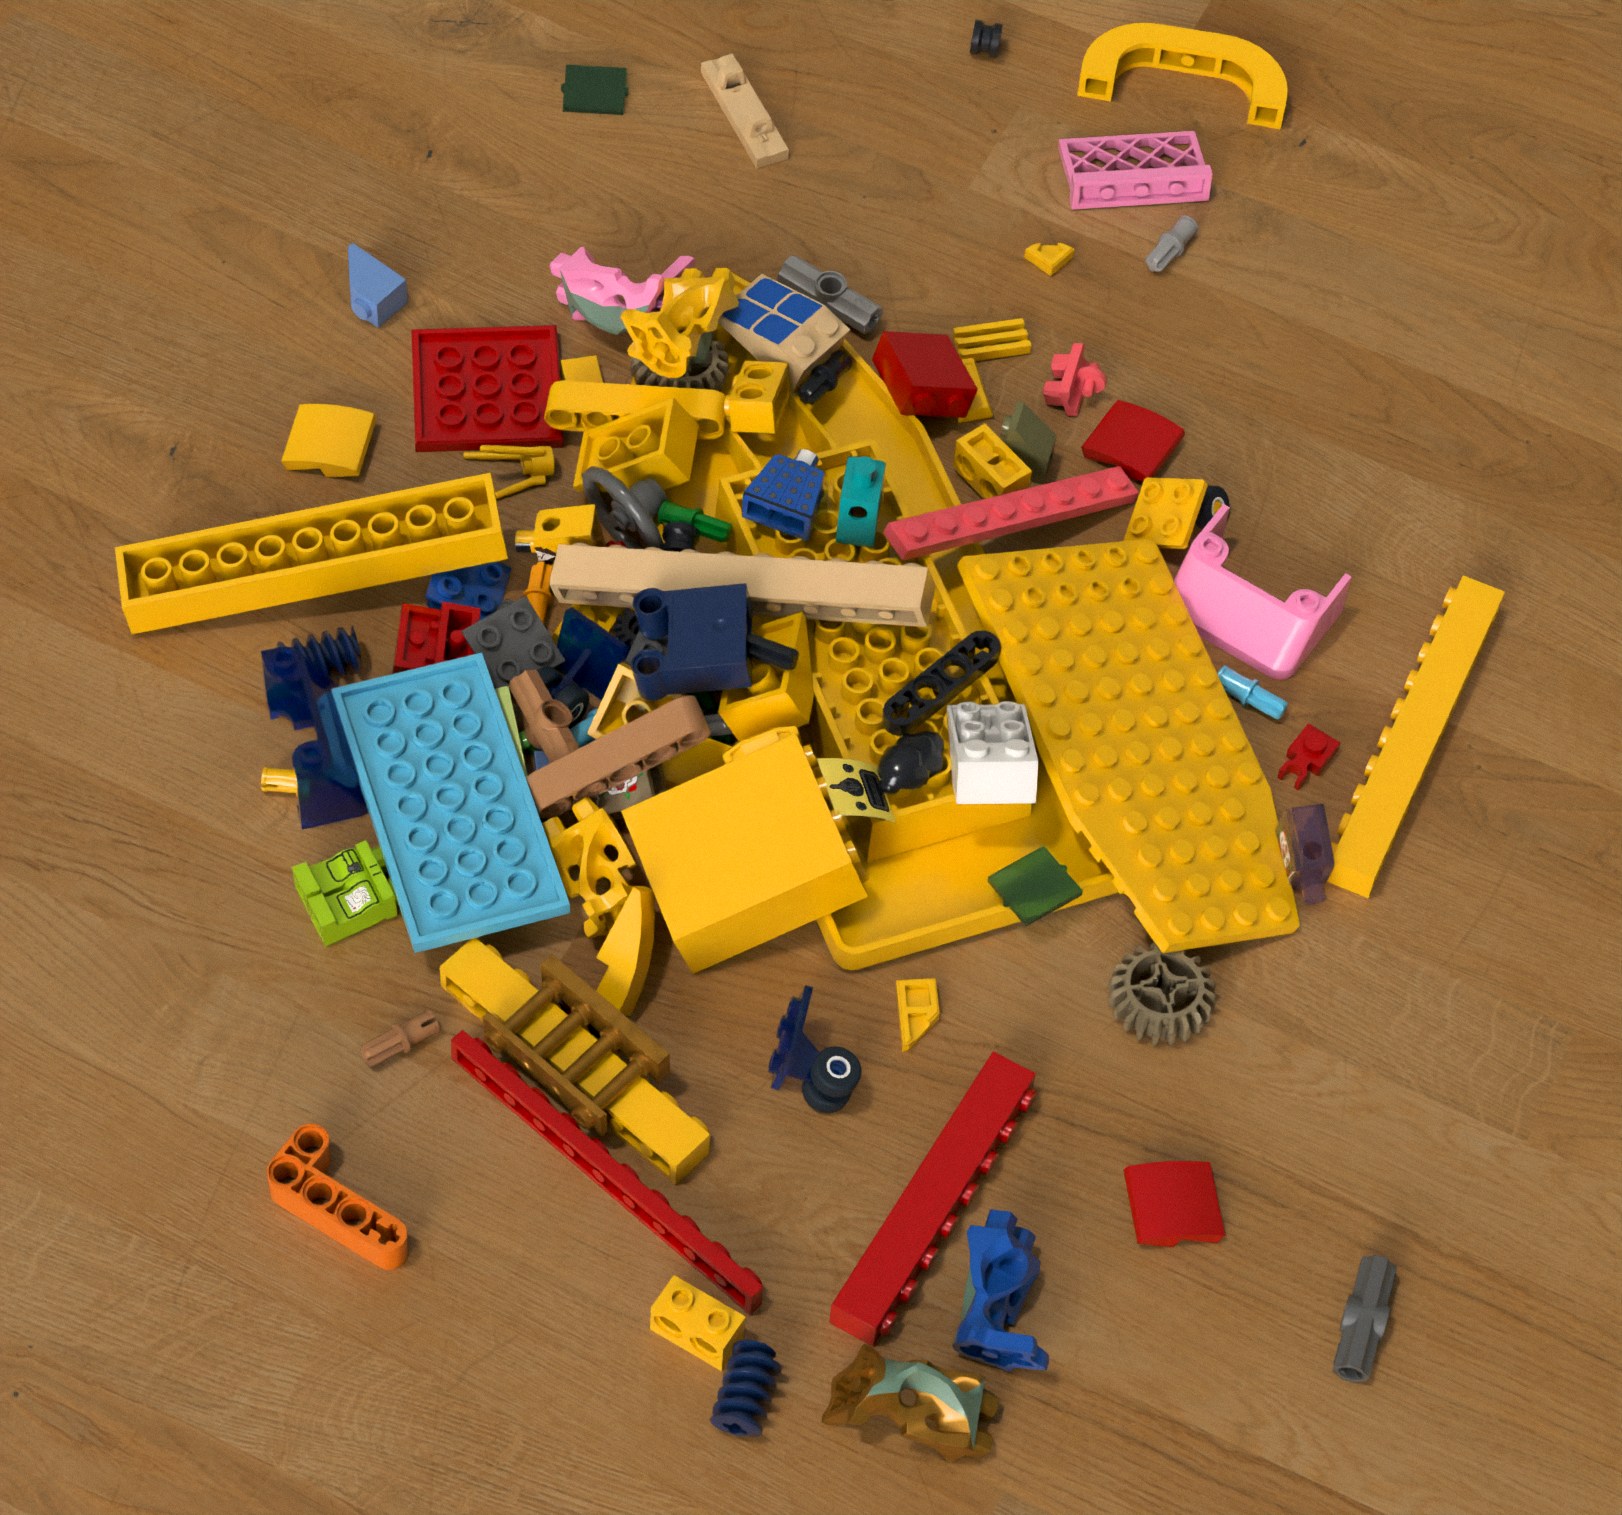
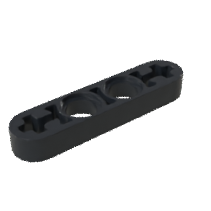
(937, 679)

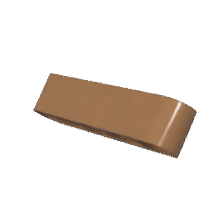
(618, 756)

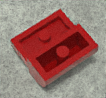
(432, 635)

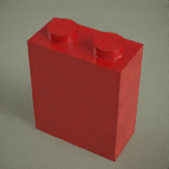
(924, 374)

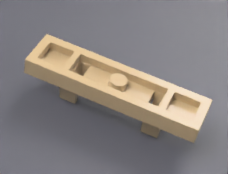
(744, 111)

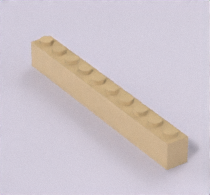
(775, 585)

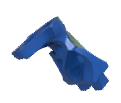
(995, 1290)

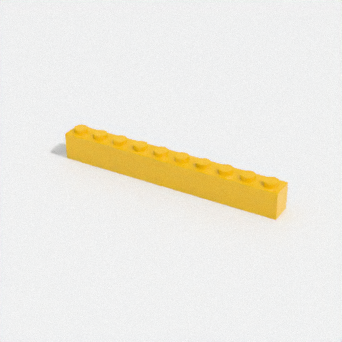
(1414, 736)

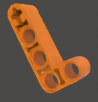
(383, 1247)

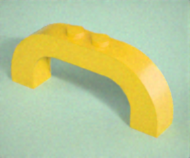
(1191, 53)

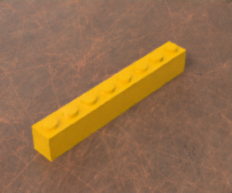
(639, 1116)

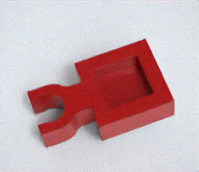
(1310, 752)

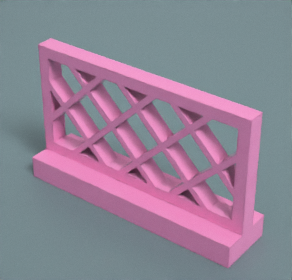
(1132, 183)

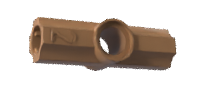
(546, 717)

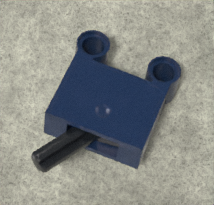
(707, 641)

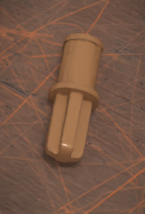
(399, 1038)

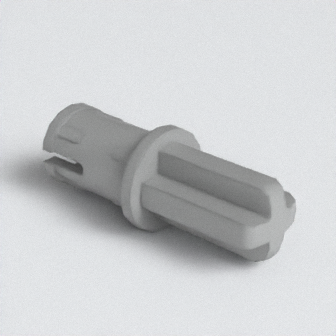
(1171, 244)

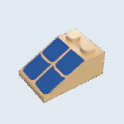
(784, 327)

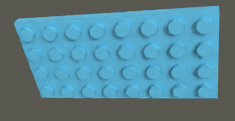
(449, 802)

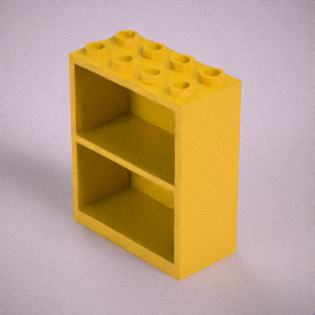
(746, 853)

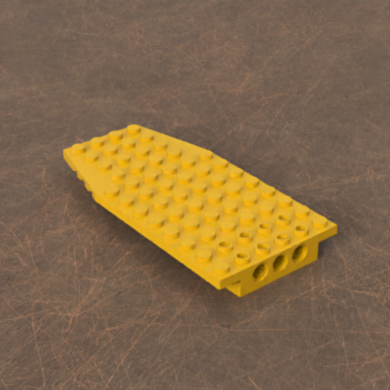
(1139, 737)

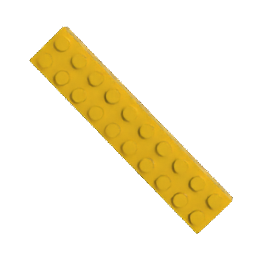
(310, 553)

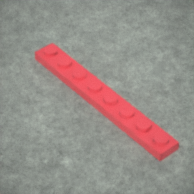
(1010, 513)

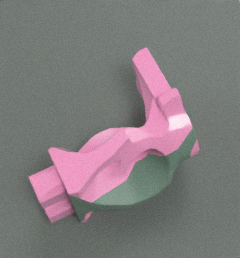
(595, 289)

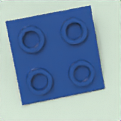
(471, 586)

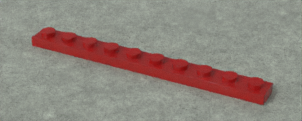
(616, 1179)

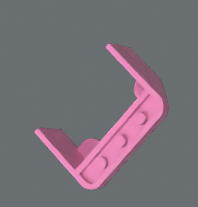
(1246, 619)

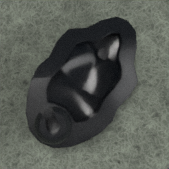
(911, 761)

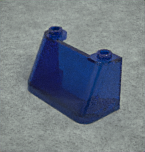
(323, 767)

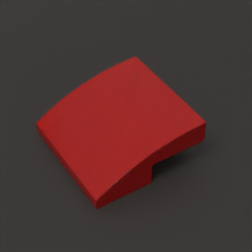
(1133, 440)
(1173, 1202)

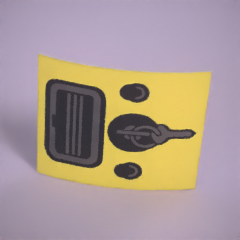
(855, 788)

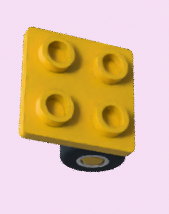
(1171, 508)

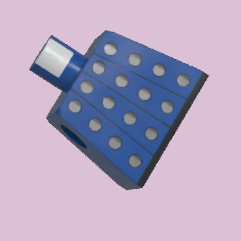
(786, 494)

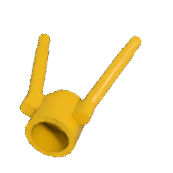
(534, 461)

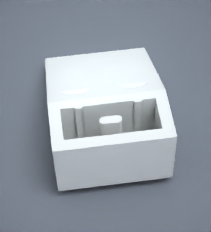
(992, 753)

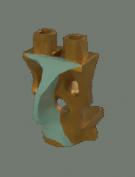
(942, 1395)

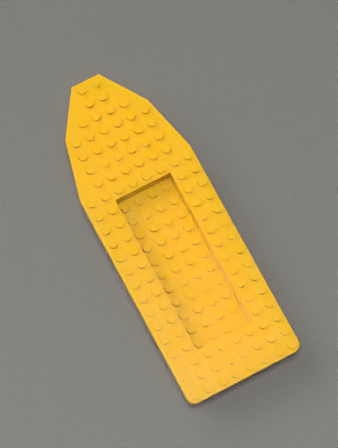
(937, 857)

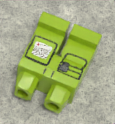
(346, 892)

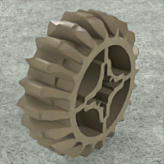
(703, 375)
(1145, 1005)

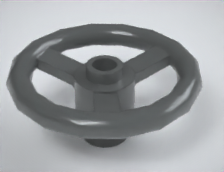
(631, 507)

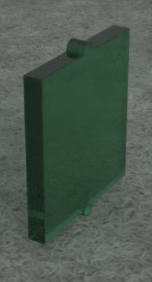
(594, 89)
(1034, 886)

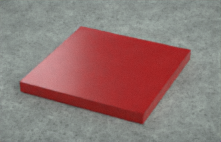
(483, 387)

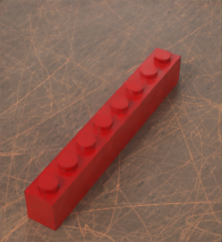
(932, 1200)

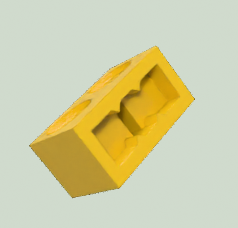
(758, 397)
(989, 464)
(697, 1322)

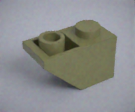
(1029, 440)

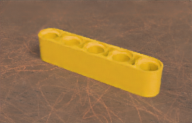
(592, 404)

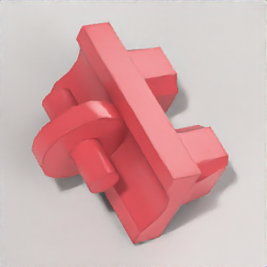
(1078, 380)

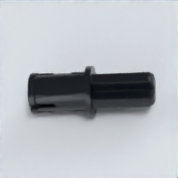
(824, 377)

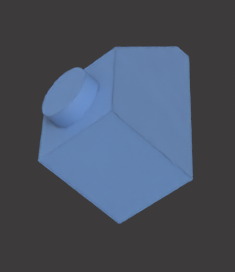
(374, 287)

